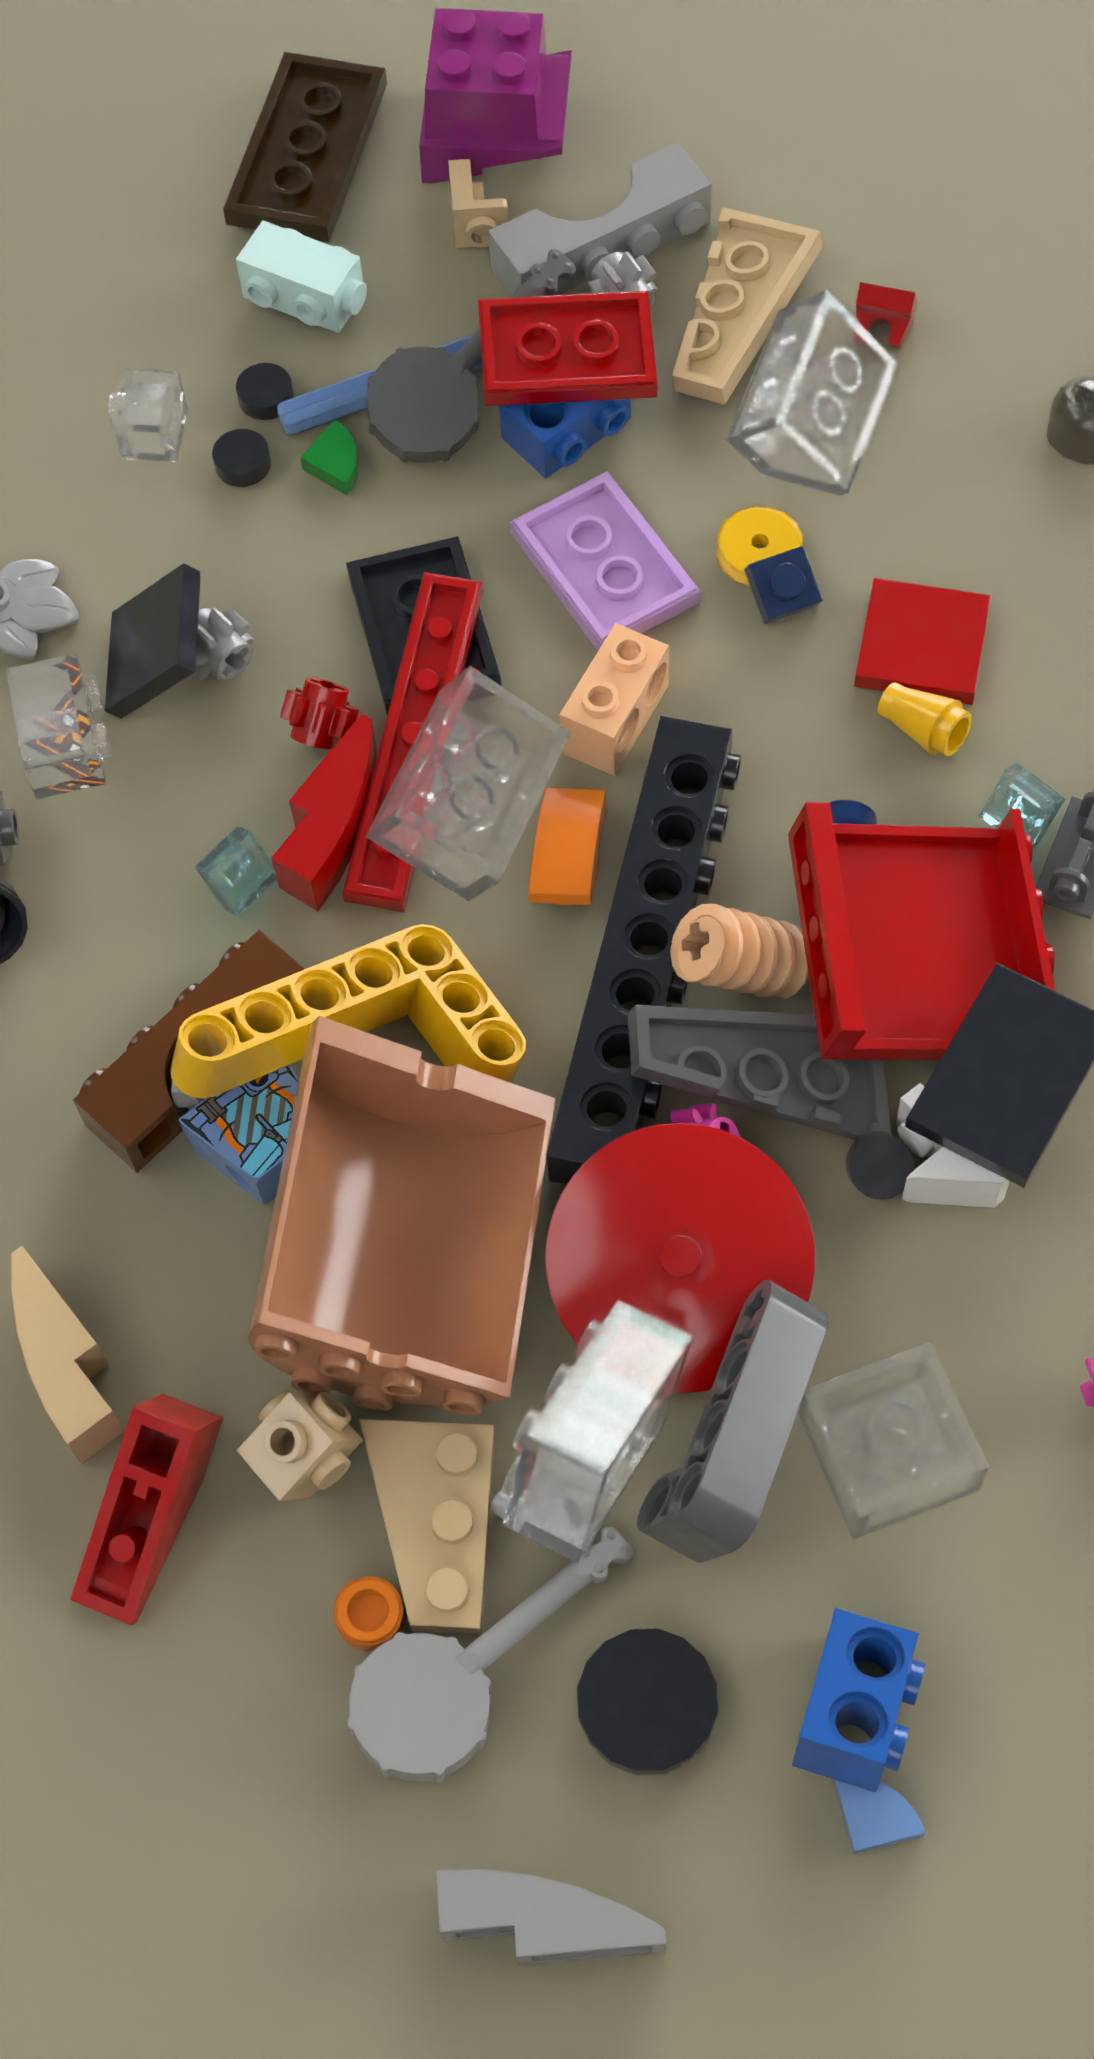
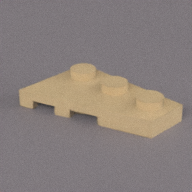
(436, 1515)

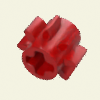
(318, 712)

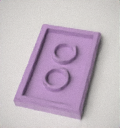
(604, 560)

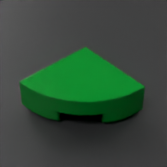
(333, 458)

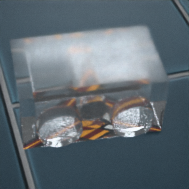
(57, 725)

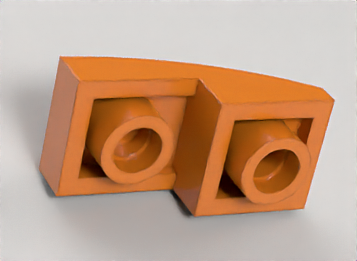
(567, 846)

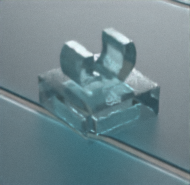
(1025, 792)
(237, 871)

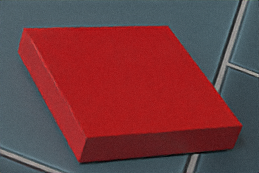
(923, 639)

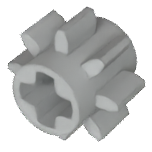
(623, 274)
(222, 644)

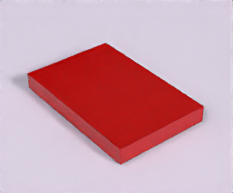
(567, 348)

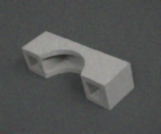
(664, 203)

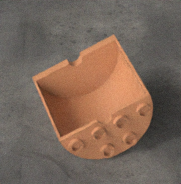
(401, 1227)

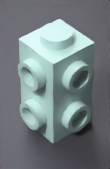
(301, 277)

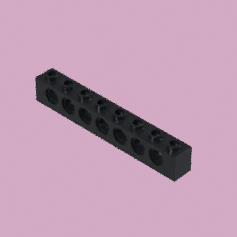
(680, 758)

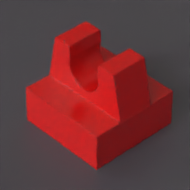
(888, 306)

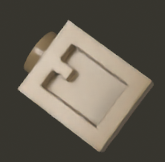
(470, 212)

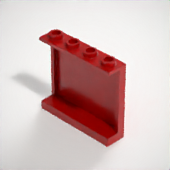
(910, 927)

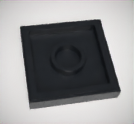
(153, 641)

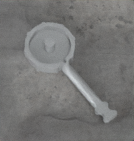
(424, 1698)

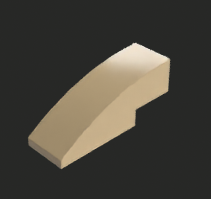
(60, 1360)

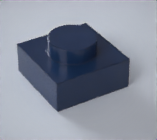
(783, 584)

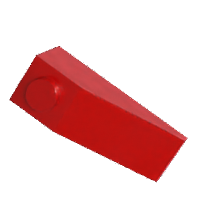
(145, 1504)

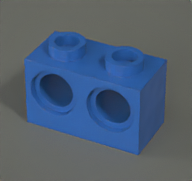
(560, 432)
(849, 1697)

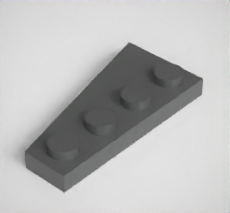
(759, 1064)

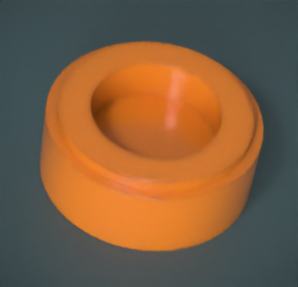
(368, 1613)

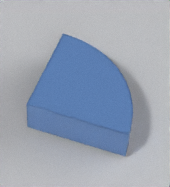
(876, 1817)

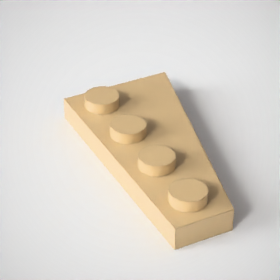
(748, 280)

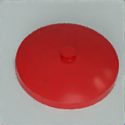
(680, 1230)

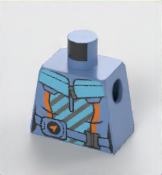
(246, 1131)

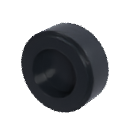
(262, 389)
(241, 457)
(879, 1165)

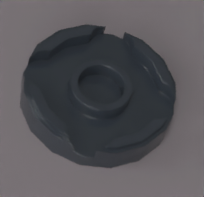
(647, 1701)

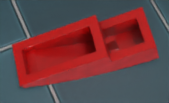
(327, 818)

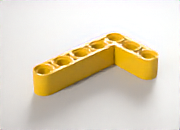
(399, 975)

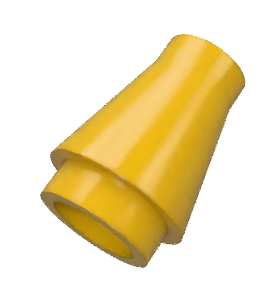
(929, 719)

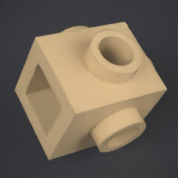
(301, 1444)

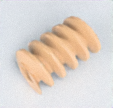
(739, 952)

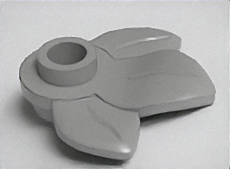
(31, 606)

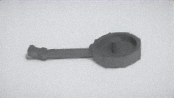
(427, 399)

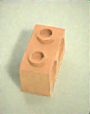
(615, 698)

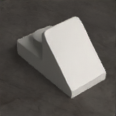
(945, 1175)

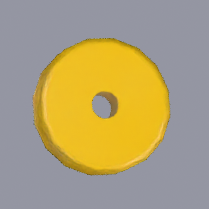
(754, 527)

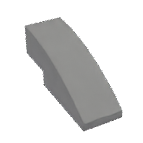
(545, 1915)

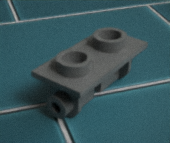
(1069, 868)

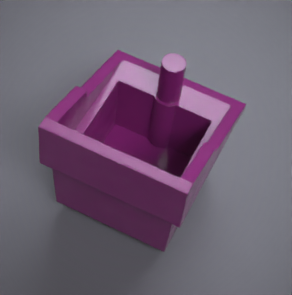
(491, 92)

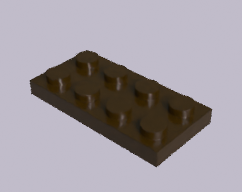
(306, 145)

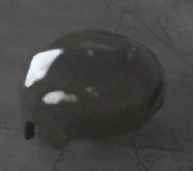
(1072, 420)

